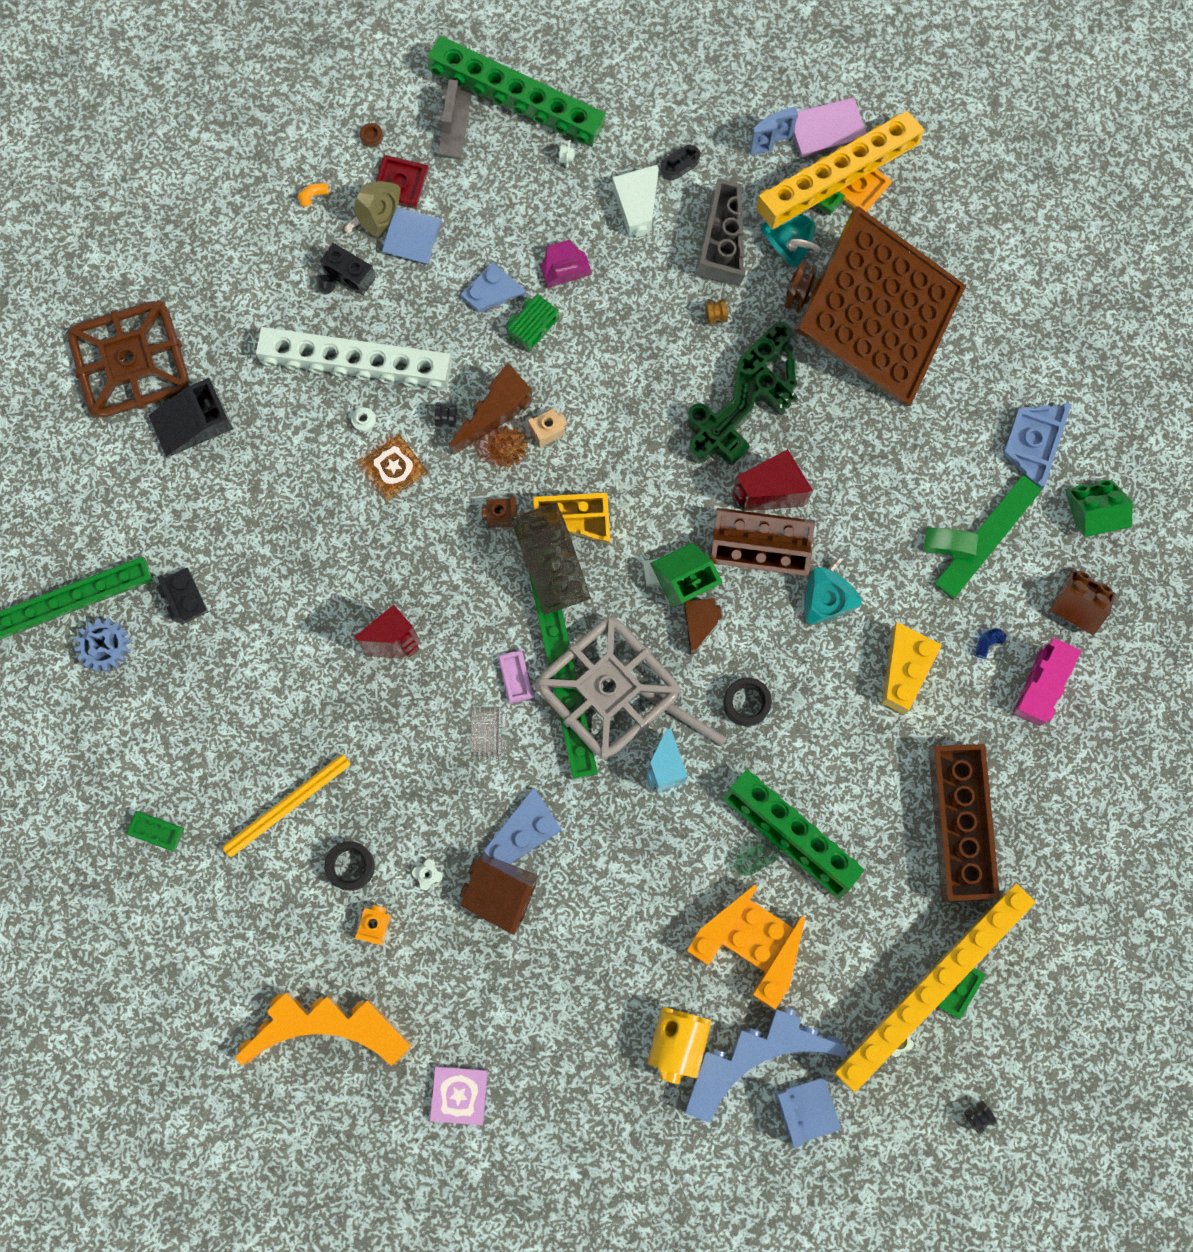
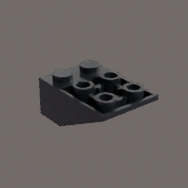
(190, 418)

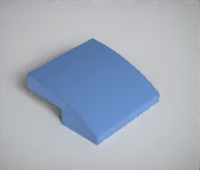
(772, 129)
(412, 235)

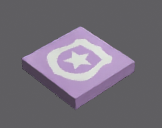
(459, 1095)

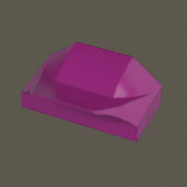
(564, 264)

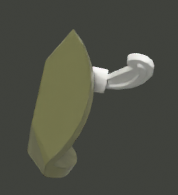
(375, 207)

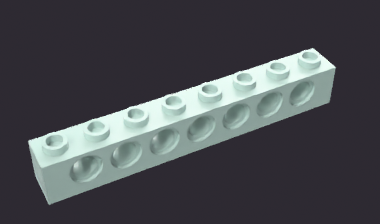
(273, 340)

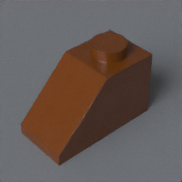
(701, 621)

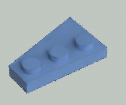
(524, 830)

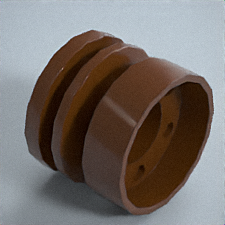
(801, 287)

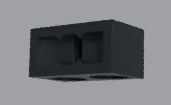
(348, 269)

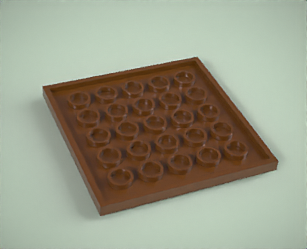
(881, 307)

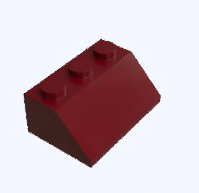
(389, 636)

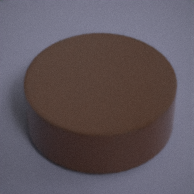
(371, 135)

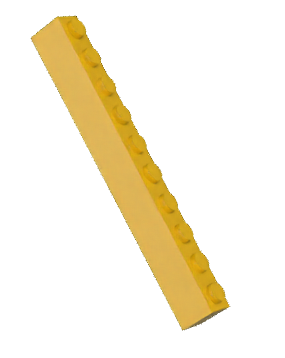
(933, 988)

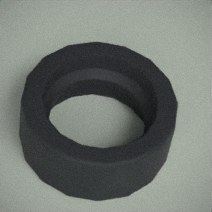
(754, 684)
(332, 856)

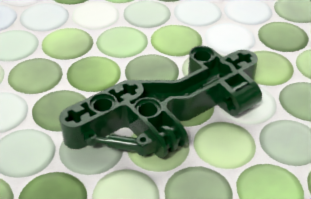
(721, 429)

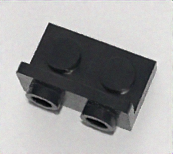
(182, 595)

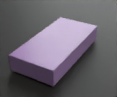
(515, 677)

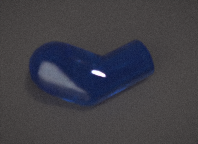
(987, 639)

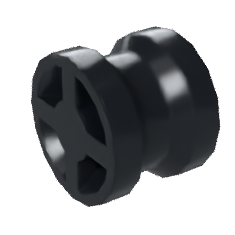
(445, 414)
(980, 1117)

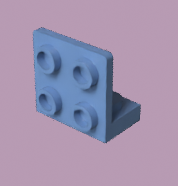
(807, 1111)

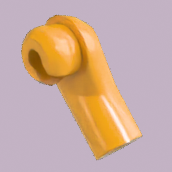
(312, 190)

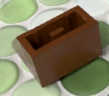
(1083, 601)

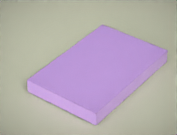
(827, 127)

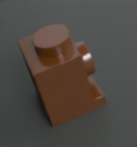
(503, 519)

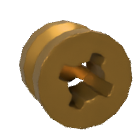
(716, 311)

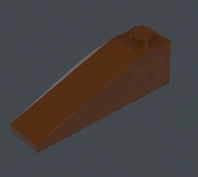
(505, 400)

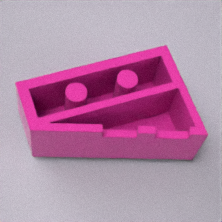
(1046, 682)

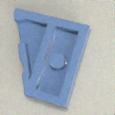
(492, 289)

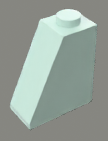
(636, 199)

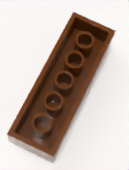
(963, 823)

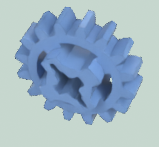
(109, 636)

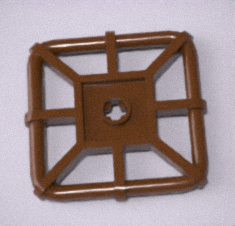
(140, 367)

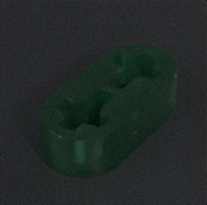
(754, 852)

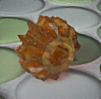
(511, 453)

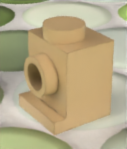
(547, 434)

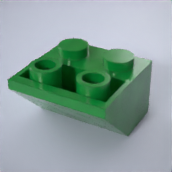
(1100, 508)
(685, 574)

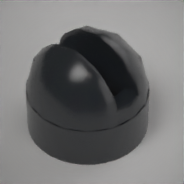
(326, 283)

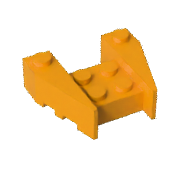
(755, 938)

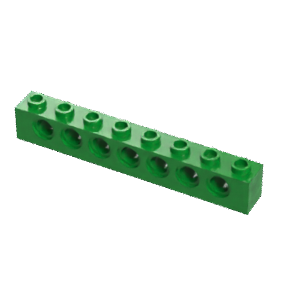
(509, 81)

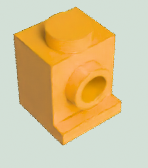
(377, 934)

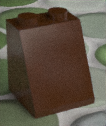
(498, 892)

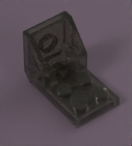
(550, 558)

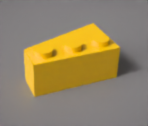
(583, 513)
(907, 667)

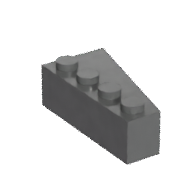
(722, 241)

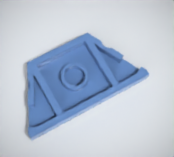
(1036, 439)

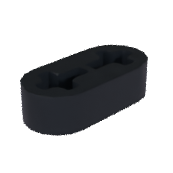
(679, 158)

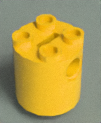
(678, 1045)

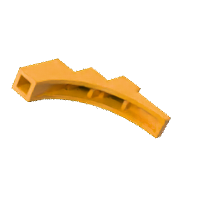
(291, 1020)

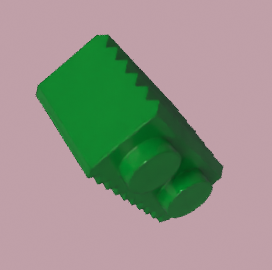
(532, 322)

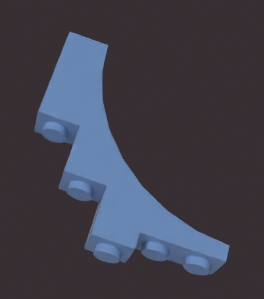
(750, 1050)

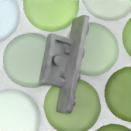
(453, 119)

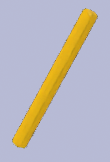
(286, 805)

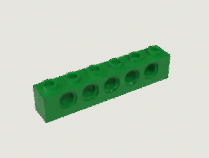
(793, 834)

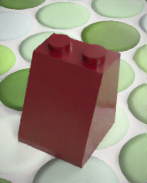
(772, 485)

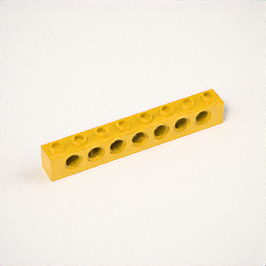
(839, 169)

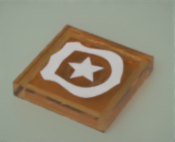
(394, 467)

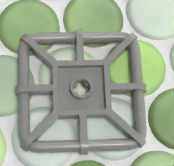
(606, 703)

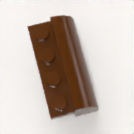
(762, 541)

